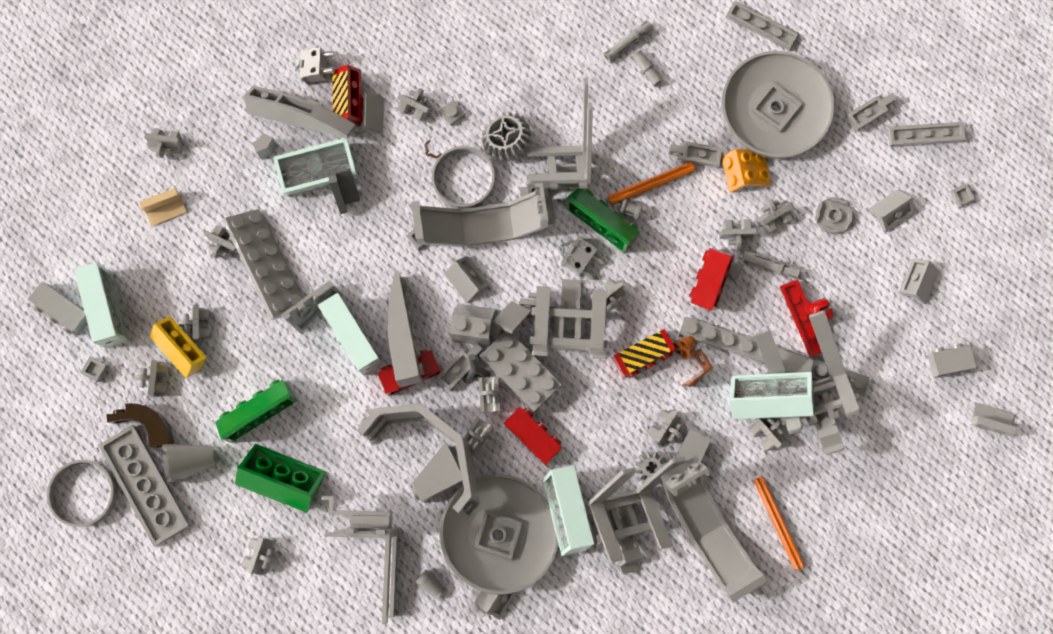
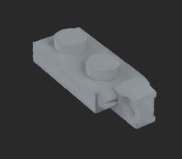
(870, 111)
(697, 153)
(458, 368)

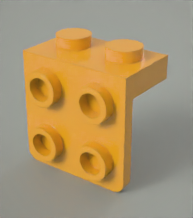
(745, 169)

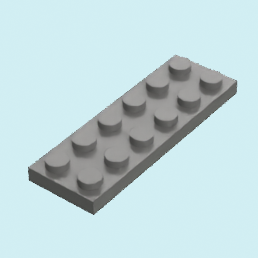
(263, 262)
(144, 485)

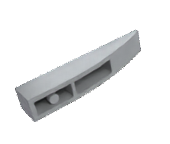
(295, 111)
(402, 336)

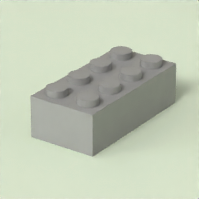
(520, 371)

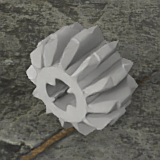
(645, 462)

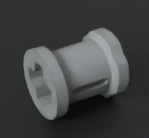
(630, 209)

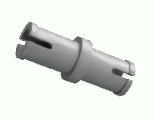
(647, 68)

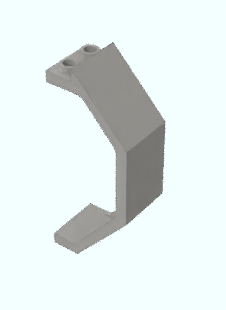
(484, 223)
(381, 418)
(709, 530)

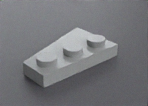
(307, 309)

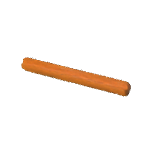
(651, 183)
(779, 523)

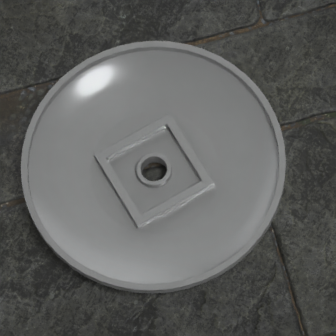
(781, 80)
(527, 540)

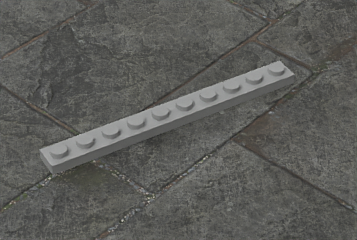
(750, 349)

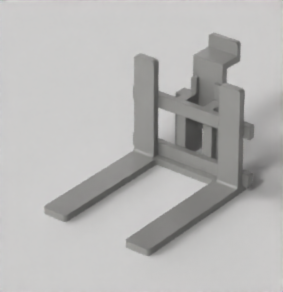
(566, 175)
(569, 318)
(825, 413)
(383, 522)
(620, 534)

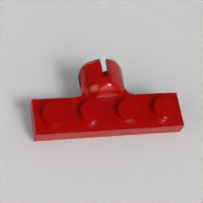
(800, 312)

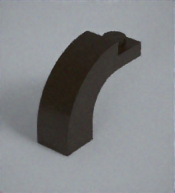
(155, 424)

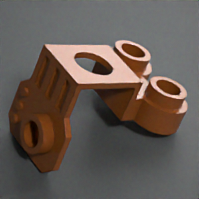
(687, 349)

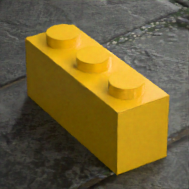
(178, 346)

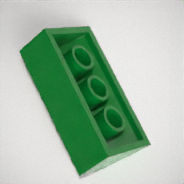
(602, 219)
(255, 411)
(279, 477)

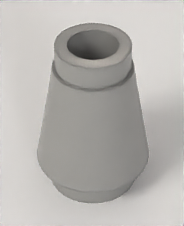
(430, 584)

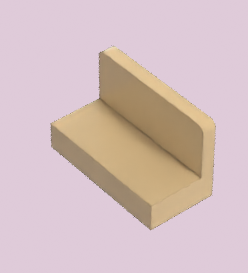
(163, 206)

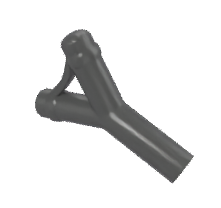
(475, 370)

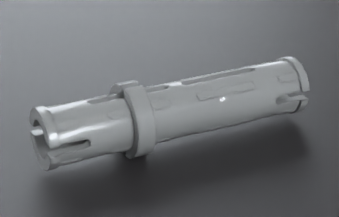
(633, 37)
(779, 267)

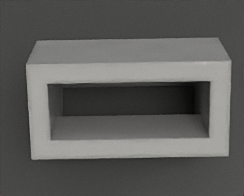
(264, 146)

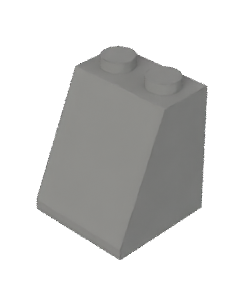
(472, 324)
(438, 476)

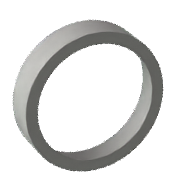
(459, 149)
(54, 480)

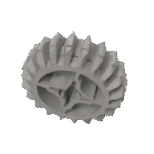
(499, 131)

